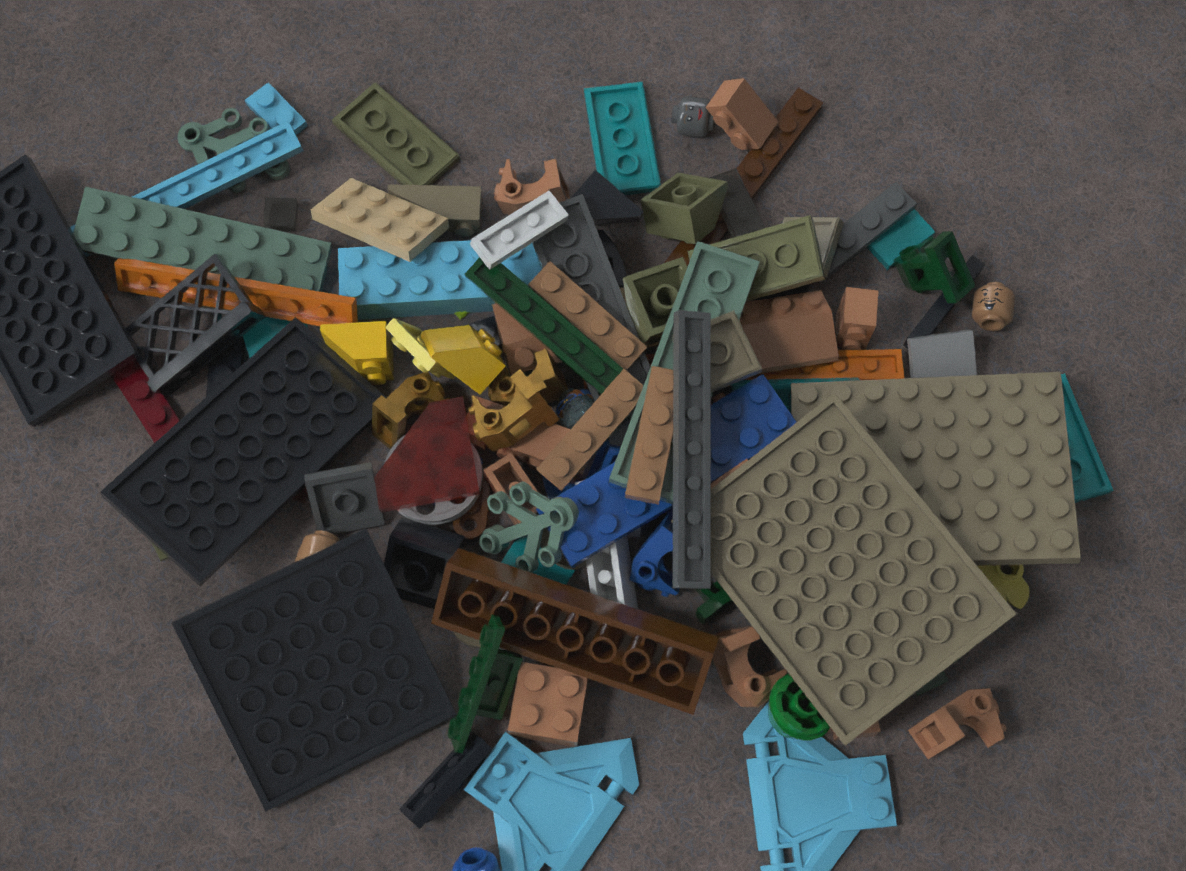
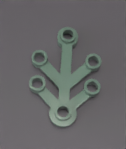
(204, 140)
(558, 513)

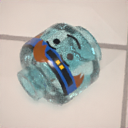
(573, 406)

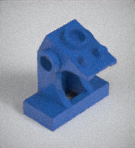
(648, 564)

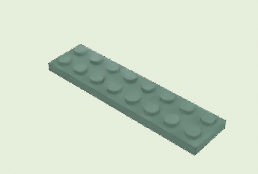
(183, 238)
(713, 284)

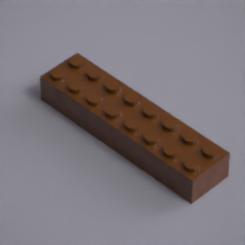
(576, 630)

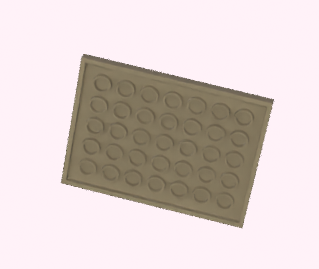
(978, 453)
(846, 570)

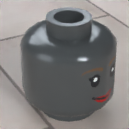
(693, 117)

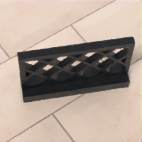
(210, 343)

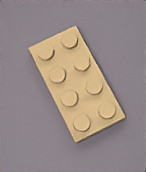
(380, 219)

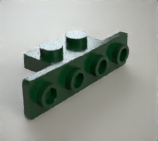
(489, 684)

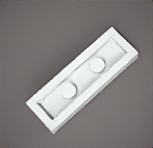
(519, 229)

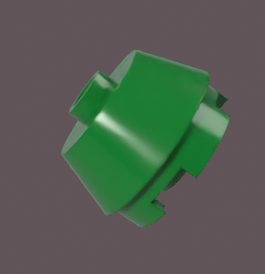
(793, 712)

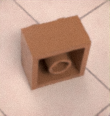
(548, 705)

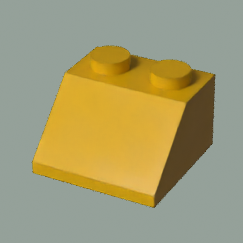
(364, 347)
(465, 354)

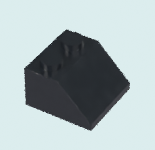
(606, 202)
(418, 559)

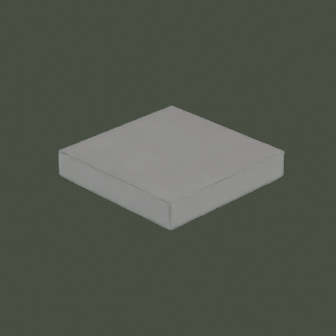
(942, 355)

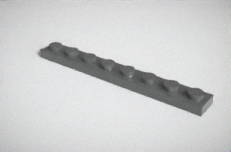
(692, 450)

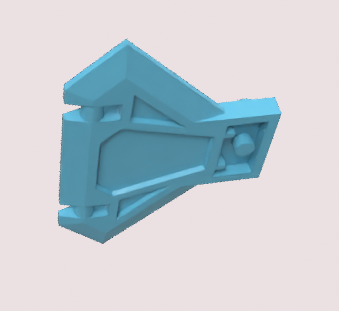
(812, 797)
(551, 801)

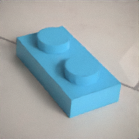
(275, 109)

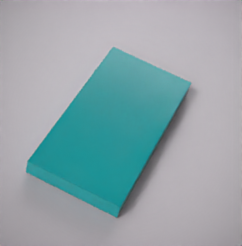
(622, 137)
(1086, 466)

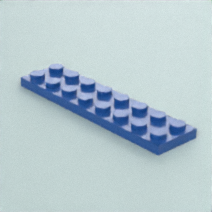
(739, 429)

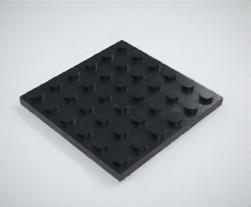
(314, 668)

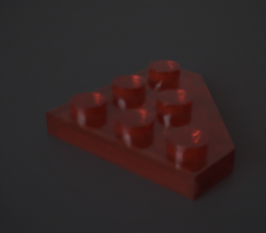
(430, 461)

